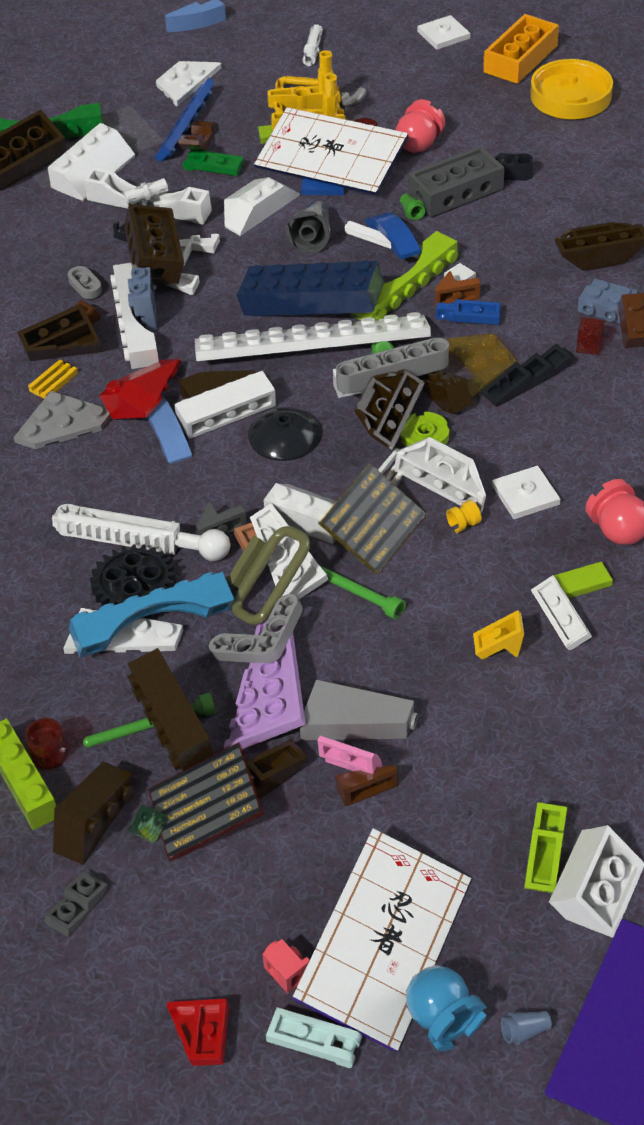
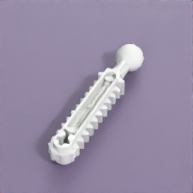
(131, 529)

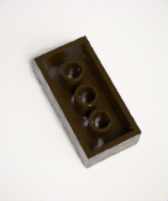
(28, 147)
(168, 711)

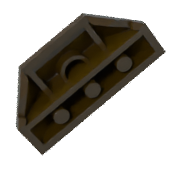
(601, 244)
(388, 404)

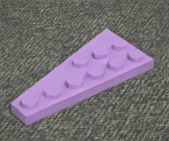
(268, 699)

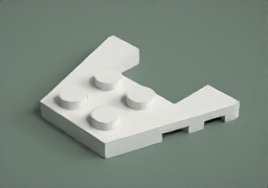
(190, 282)

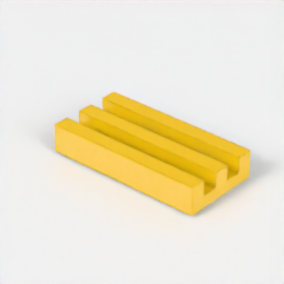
(50, 377)

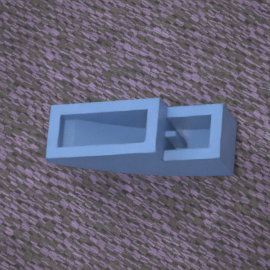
(195, 16)

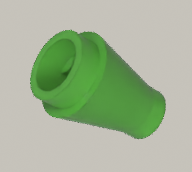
(413, 208)

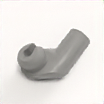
(347, 100)

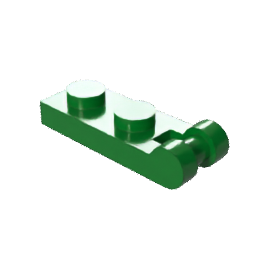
(213, 162)

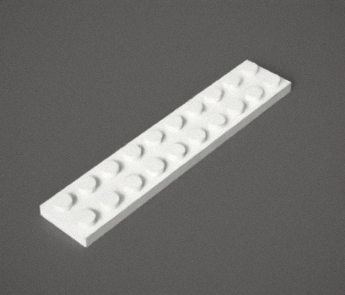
(313, 337)

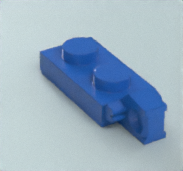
(469, 311)

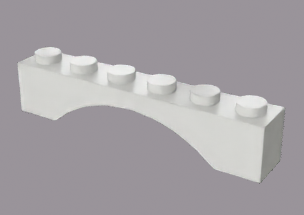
(108, 188)
(140, 342)

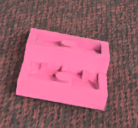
(347, 756)

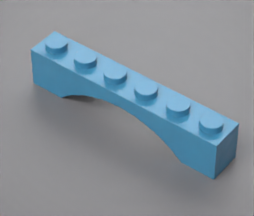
(202, 597)

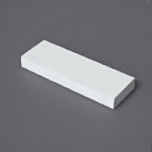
(561, 613)

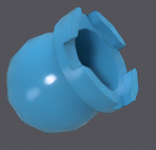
(443, 1005)

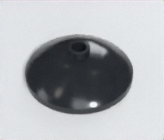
(284, 434)

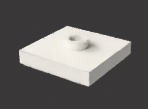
(443, 32)
(525, 492)

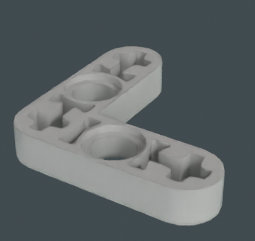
(266, 646)

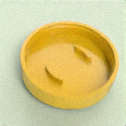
(571, 89)

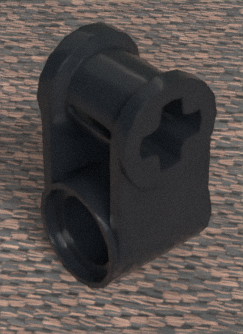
(516, 166)

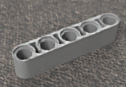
(416, 358)

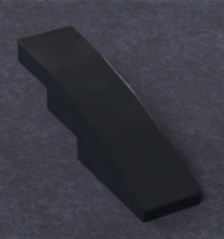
(523, 377)

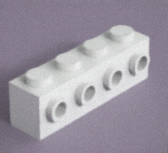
(225, 404)

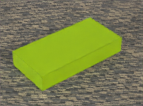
(584, 579)

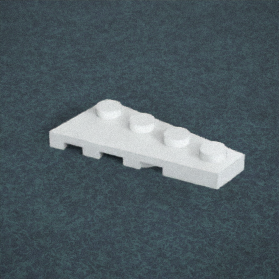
(309, 574)
(139, 635)

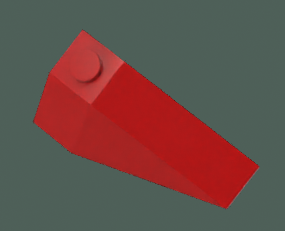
(140, 391)

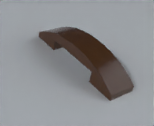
(200, 136)

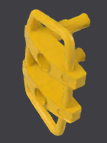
(315, 95)

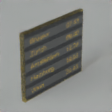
(372, 518)

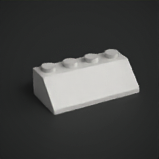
(100, 149)

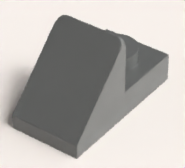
(224, 521)

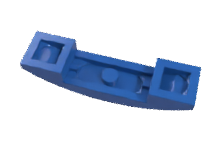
(396, 231)

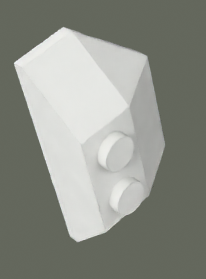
(255, 203)
(441, 471)

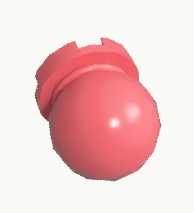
(422, 124)
(618, 512)

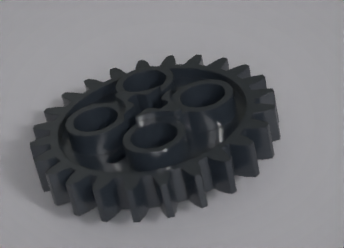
(131, 574)

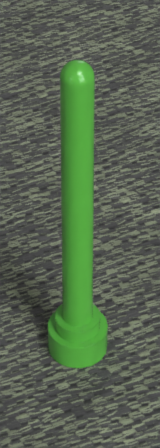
(389, 605)
(202, 706)

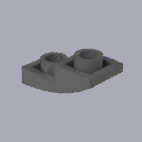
(77, 903)

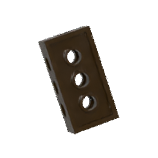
(154, 242)

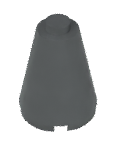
(310, 227)

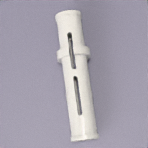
(311, 49)

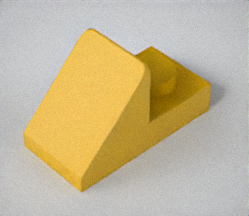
(501, 634)

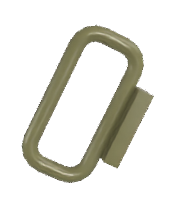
(253, 563)

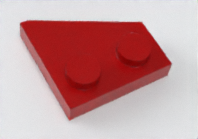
(201, 1029)

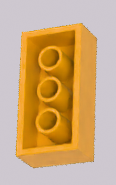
(521, 48)

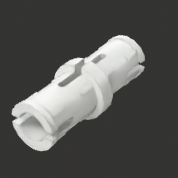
(145, 191)

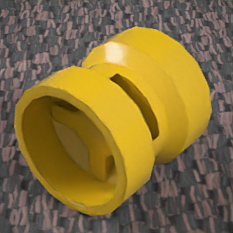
(464, 516)

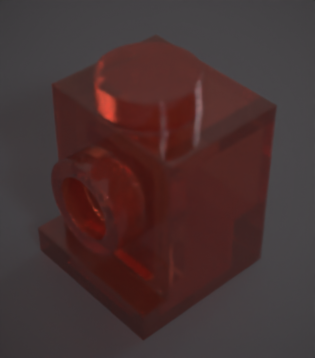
(590, 336)

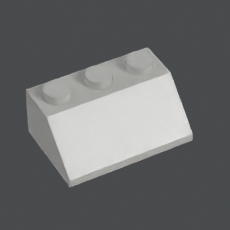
(301, 509)
(597, 881)

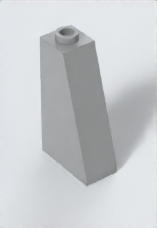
(355, 714)

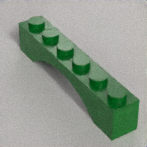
(72, 123)

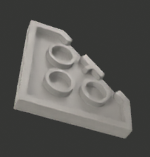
(60, 420)

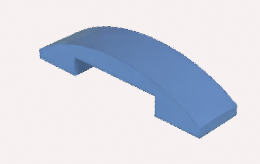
(169, 433)

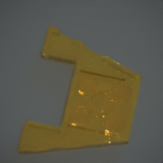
(483, 358)

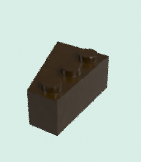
(61, 336)
(90, 811)

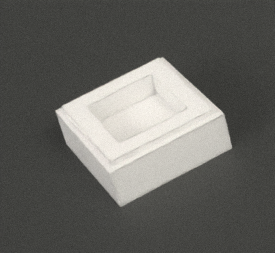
(461, 272)

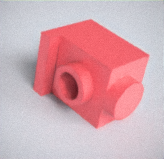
(284, 964)

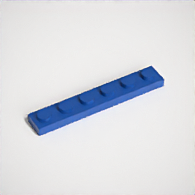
(182, 125)

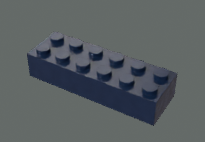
(311, 288)

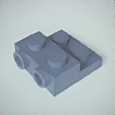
(143, 296)
(602, 299)

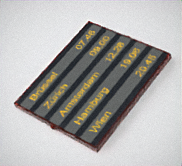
(206, 801)

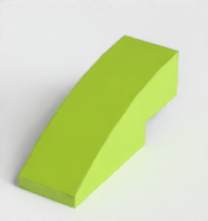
(545, 848)

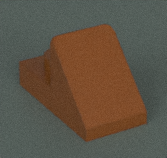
(449, 289)

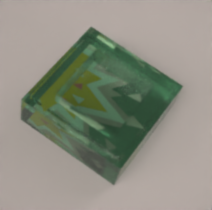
(148, 824)

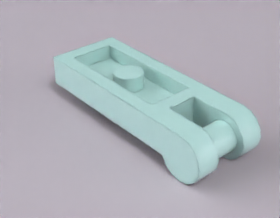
(313, 1037)

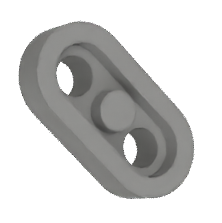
(88, 285)

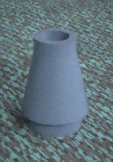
(524, 1025)

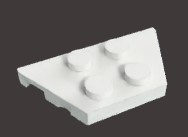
(185, 79)

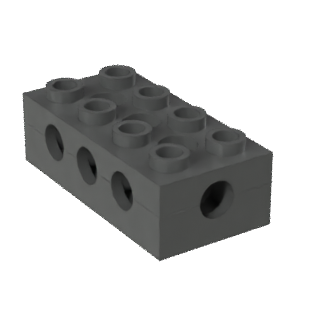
(456, 180)

